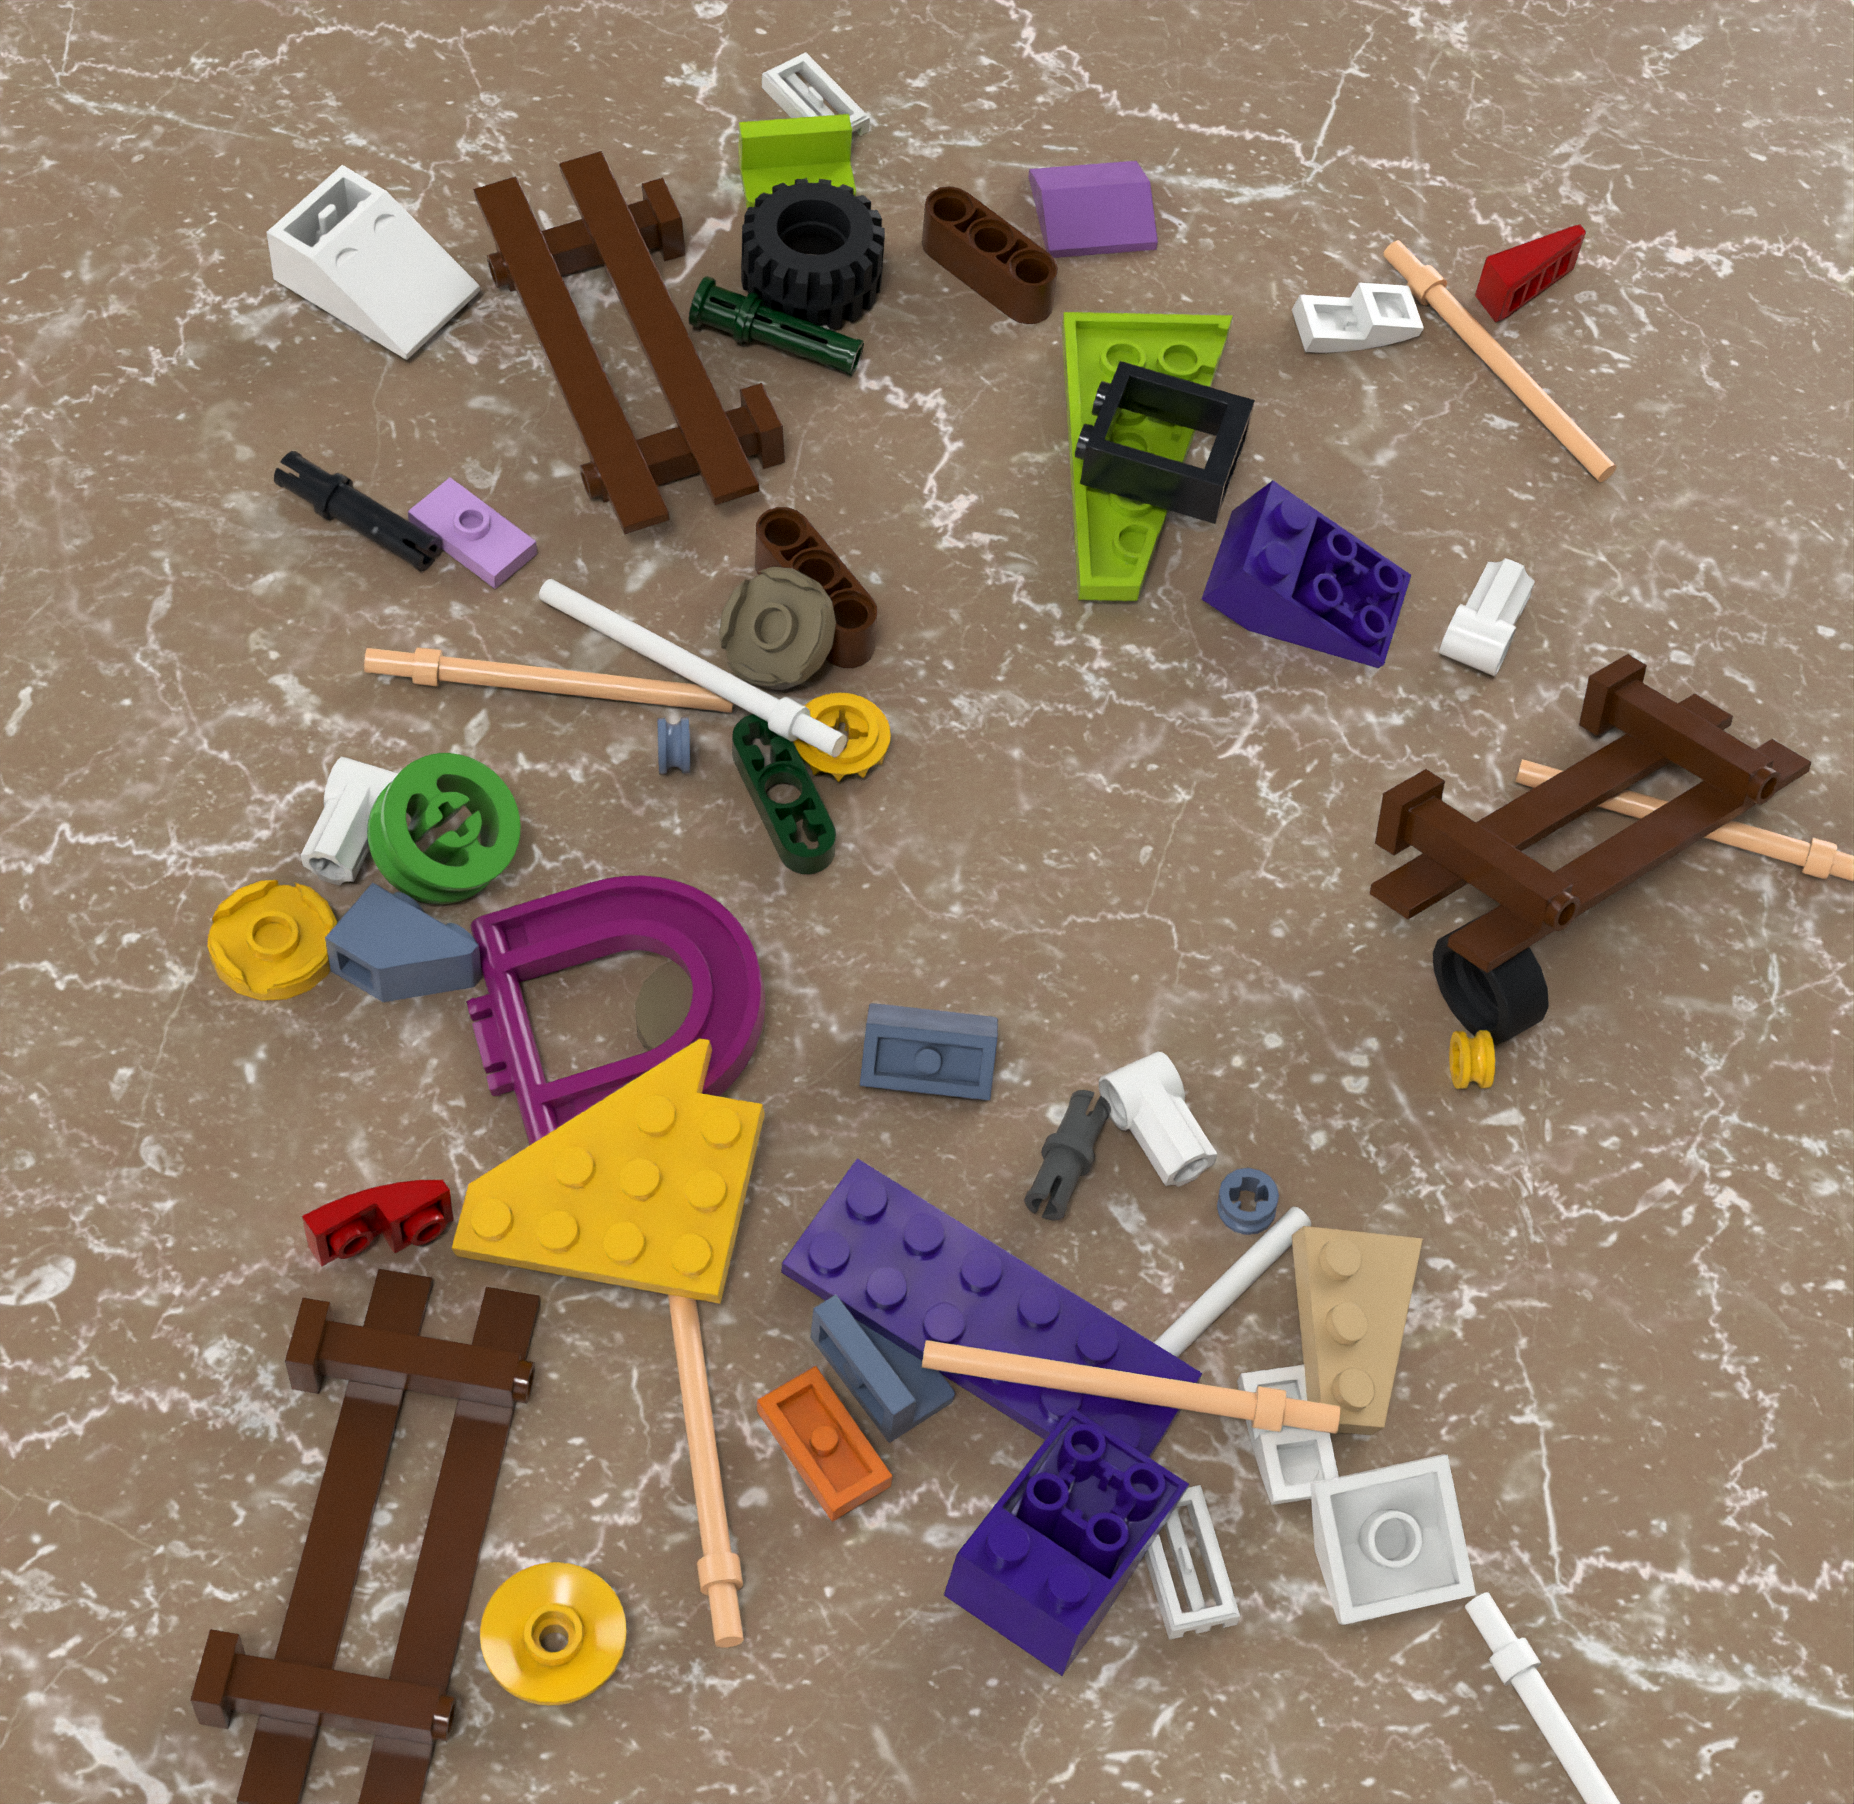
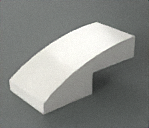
(1366, 320)
(1294, 1455)

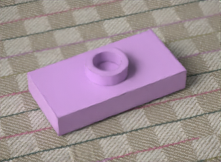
(473, 532)

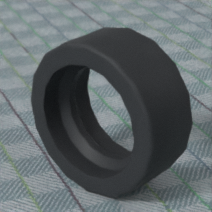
(1496, 1001)

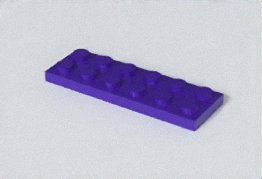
(936, 1280)

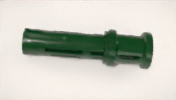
(750, 319)

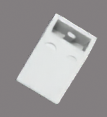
(368, 263)

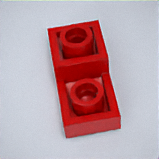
(399, 1211)

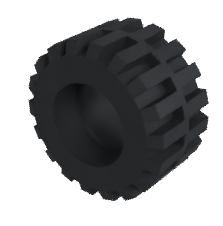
(821, 222)

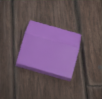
(1094, 208)

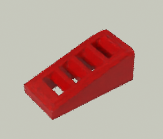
(1527, 270)

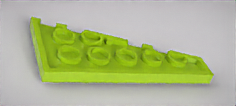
(1112, 532)

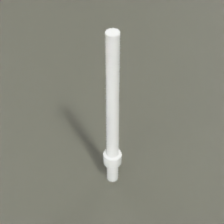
(783, 715)
(1518, 1666)

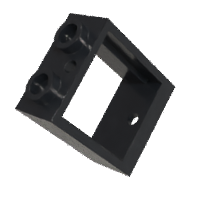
(1153, 477)

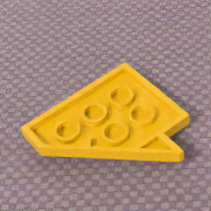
(627, 1190)

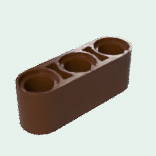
(989, 255)
(791, 541)

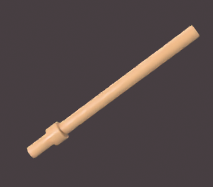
(1431, 290)
(431, 667)
(1816, 857)
(1265, 1408)
(719, 1567)

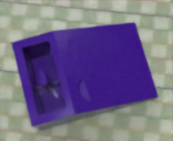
(1305, 579)
(1064, 1540)

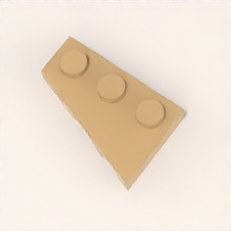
(1353, 1318)

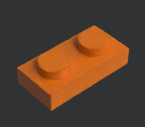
(824, 1443)

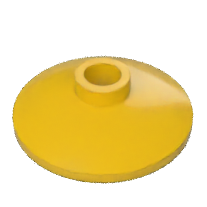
(547, 1601)

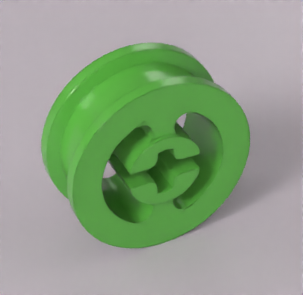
(432, 794)

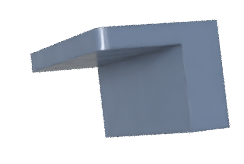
(929, 1051)
(878, 1372)

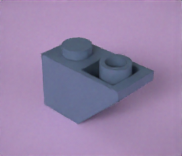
(399, 950)

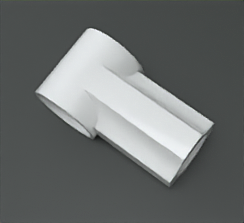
(1486, 625)
(340, 835)
(1152, 1105)

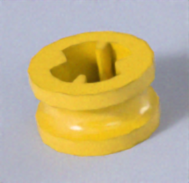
(1472, 1059)

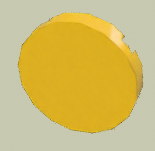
(271, 940)

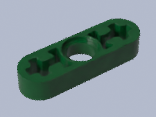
(777, 817)

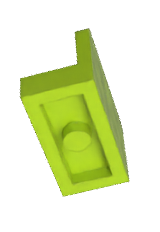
(792, 150)

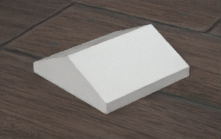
(1390, 1539)

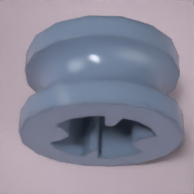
(673, 745)
(1265, 1210)

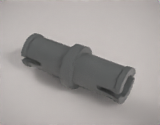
(1067, 1155)

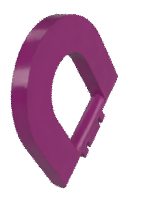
(598, 922)

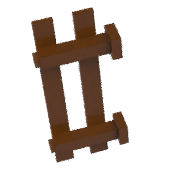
(620, 239)
(1546, 901)
(300, 1684)

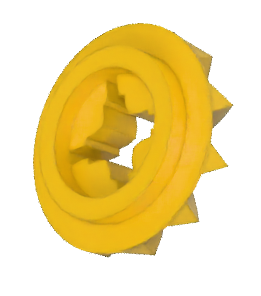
(865, 728)

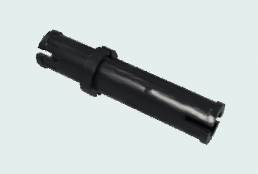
(336, 498)

